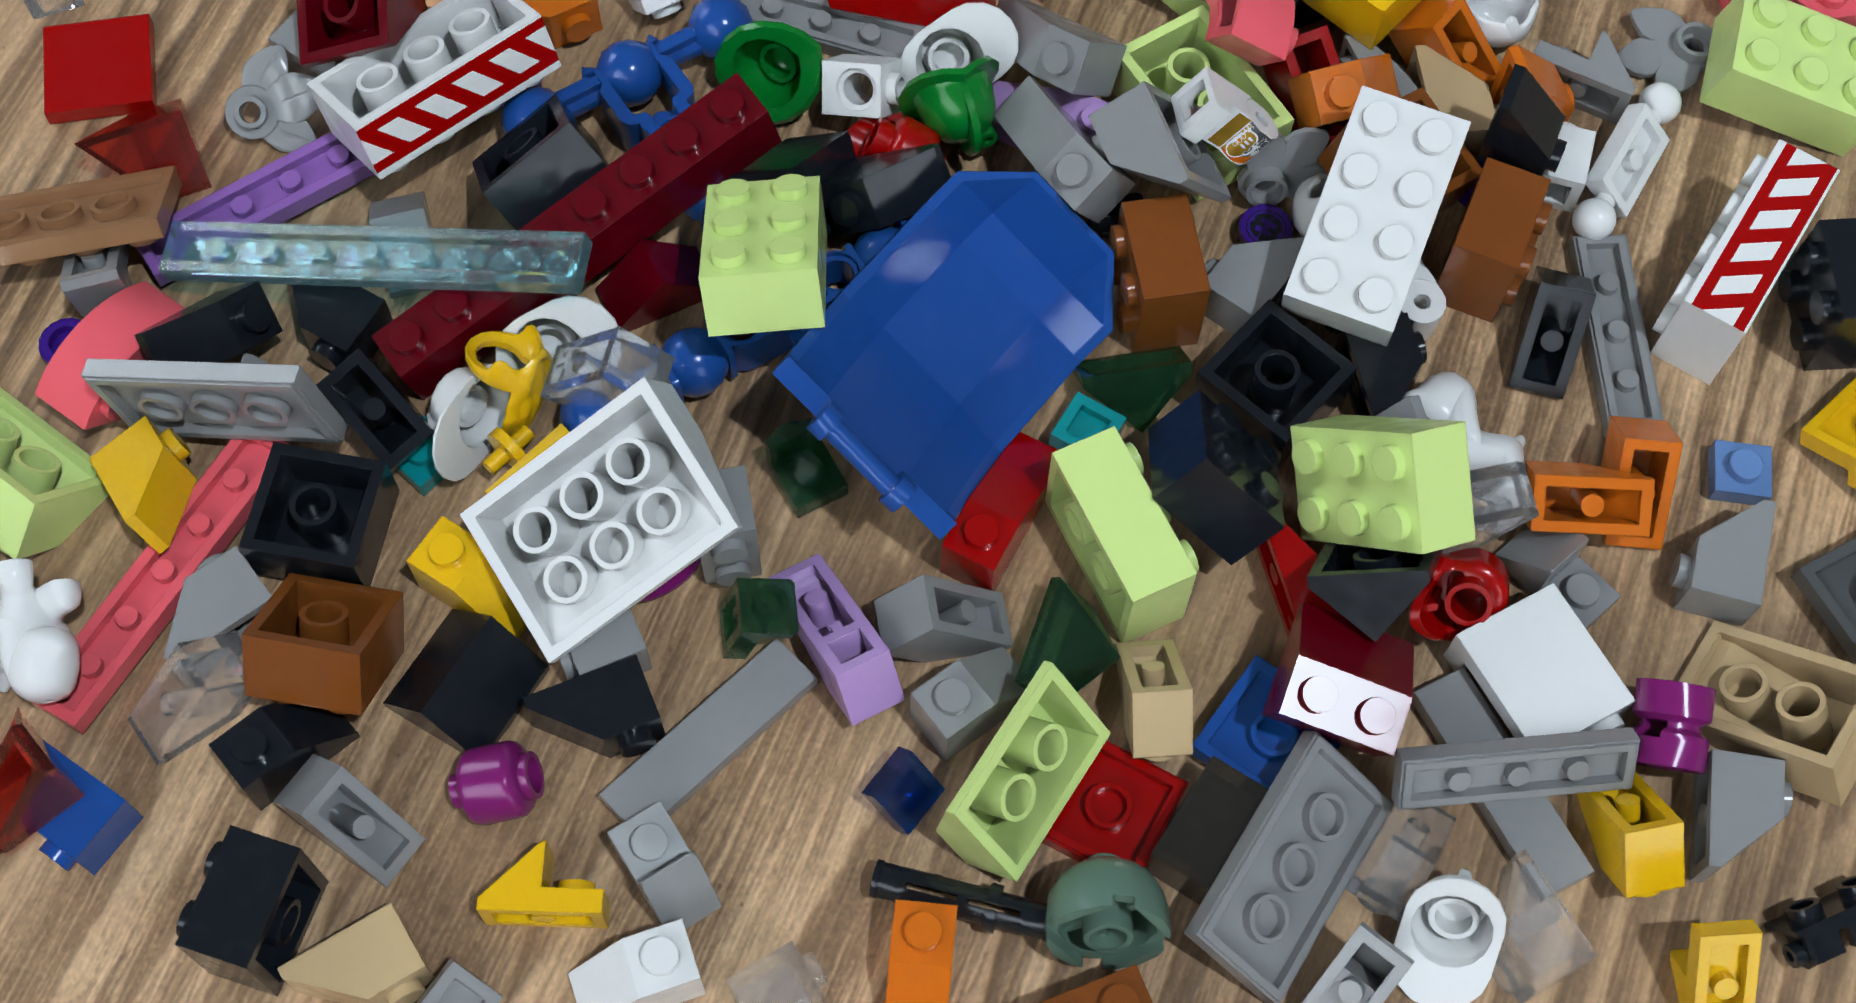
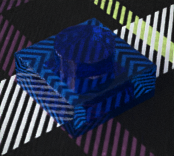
(903, 790)

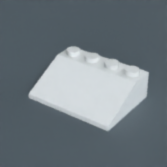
(604, 516)

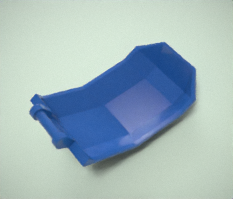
(954, 338)

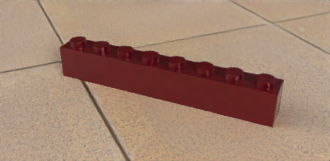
(613, 208)

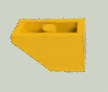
(147, 480)
(458, 574)
(1636, 839)

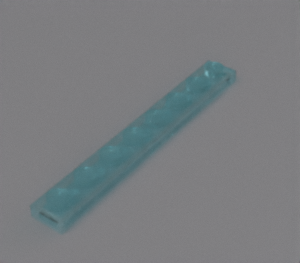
(378, 256)

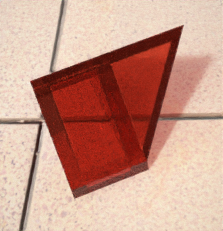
(152, 141)
(31, 784)

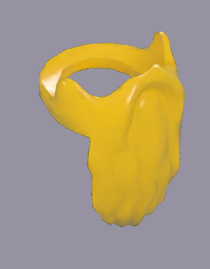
(524, 383)

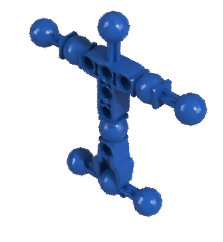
(630, 76)

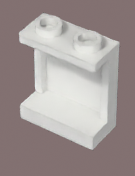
(1542, 668)

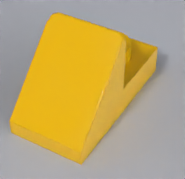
(526, 897)
(1719, 963)

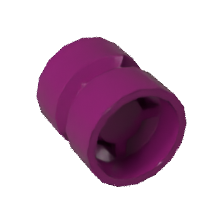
(1672, 724)

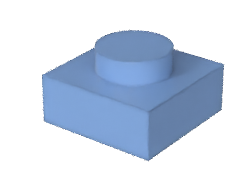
(1739, 472)

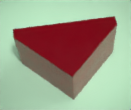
(651, 283)

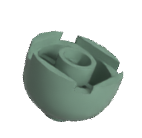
(1107, 913)

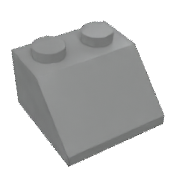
(1143, 138)

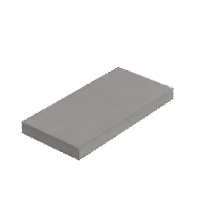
(218, 399)
(1289, 868)

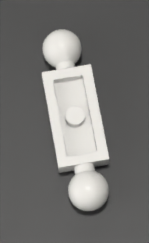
(1627, 161)

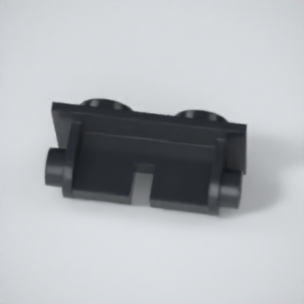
(1814, 926)

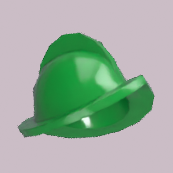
(776, 64)
(955, 103)

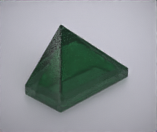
(1136, 382)
(1069, 637)

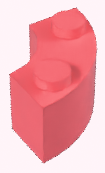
(1253, 29)
(101, 334)

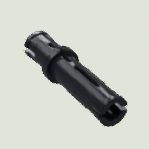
(891, 883)

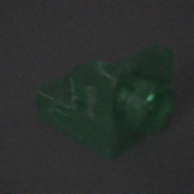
(803, 468)
(756, 611)

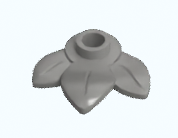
(1665, 48)
(282, 100)
(1283, 166)

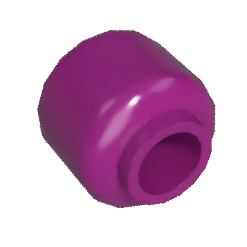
(497, 782)

